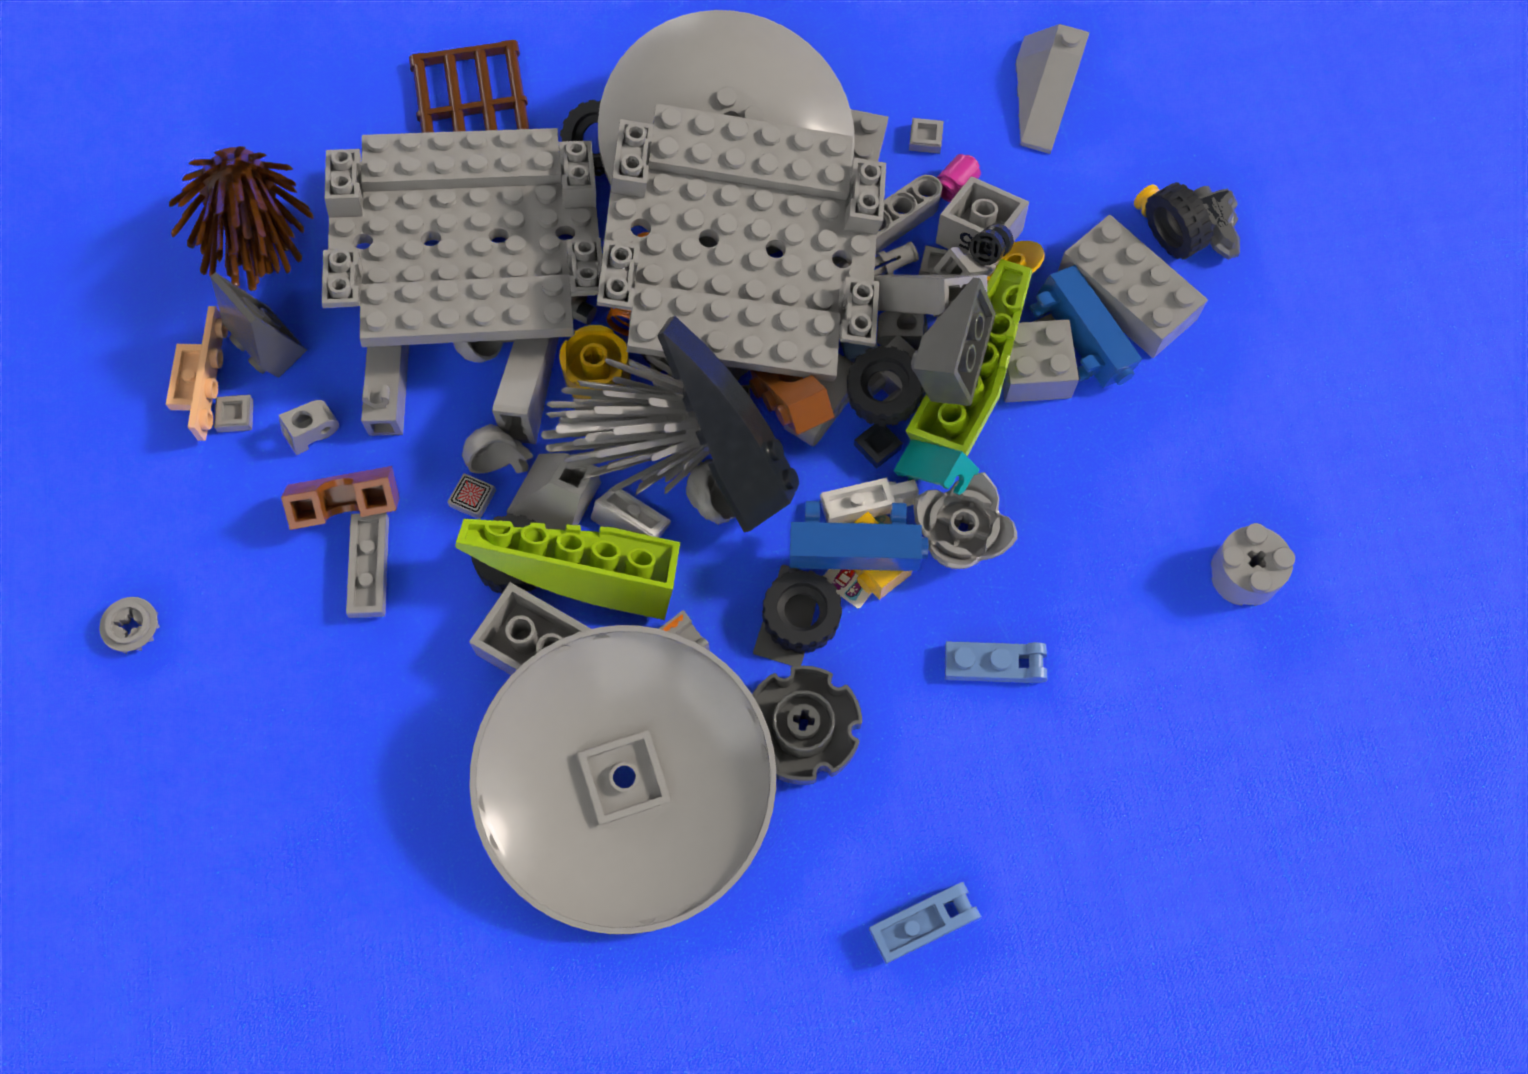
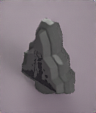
(1222, 213)

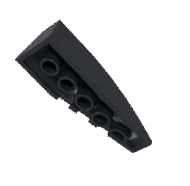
(744, 451)

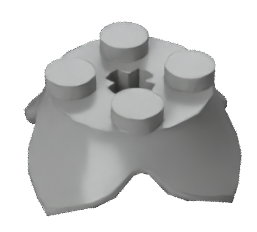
(978, 507)

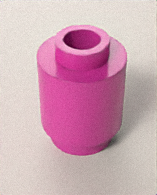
(957, 174)

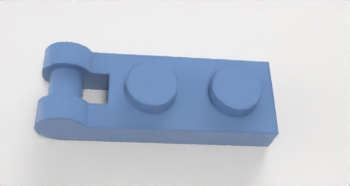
(995, 662)
(923, 923)

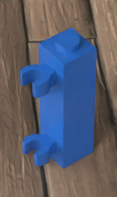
(1094, 331)
(857, 545)

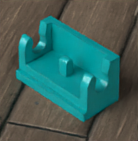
(936, 465)

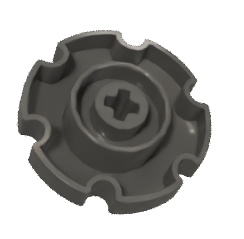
(830, 715)

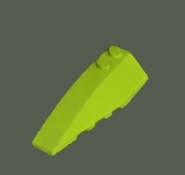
(960, 425)
(598, 568)

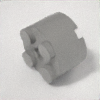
(1251, 565)

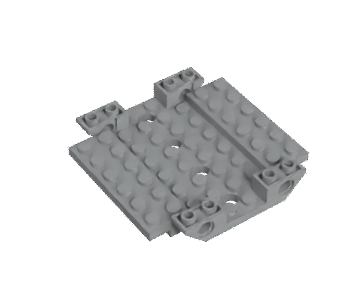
(749, 191)
(463, 194)

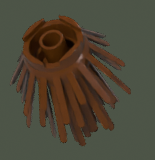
(242, 201)

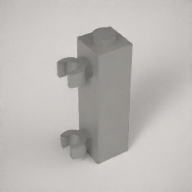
(385, 390)

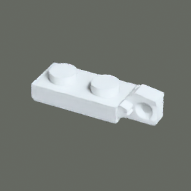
(875, 497)

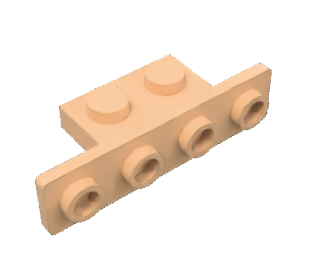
(195, 374)

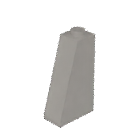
(921, 292)
(524, 388)

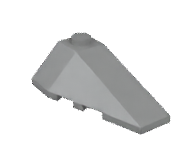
(1045, 80)

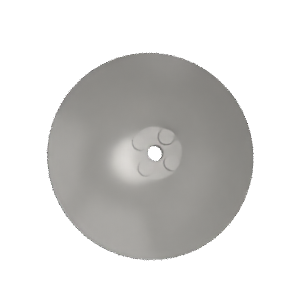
(726, 67)
(610, 852)

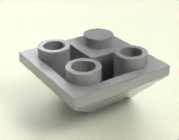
(555, 493)

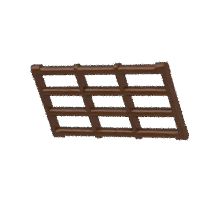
(486, 105)

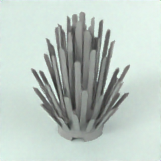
(630, 423)

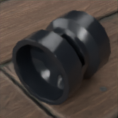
(998, 239)

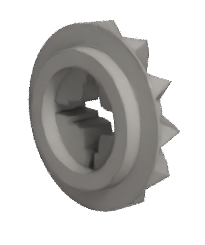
(120, 614)

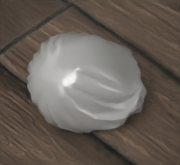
(706, 495)

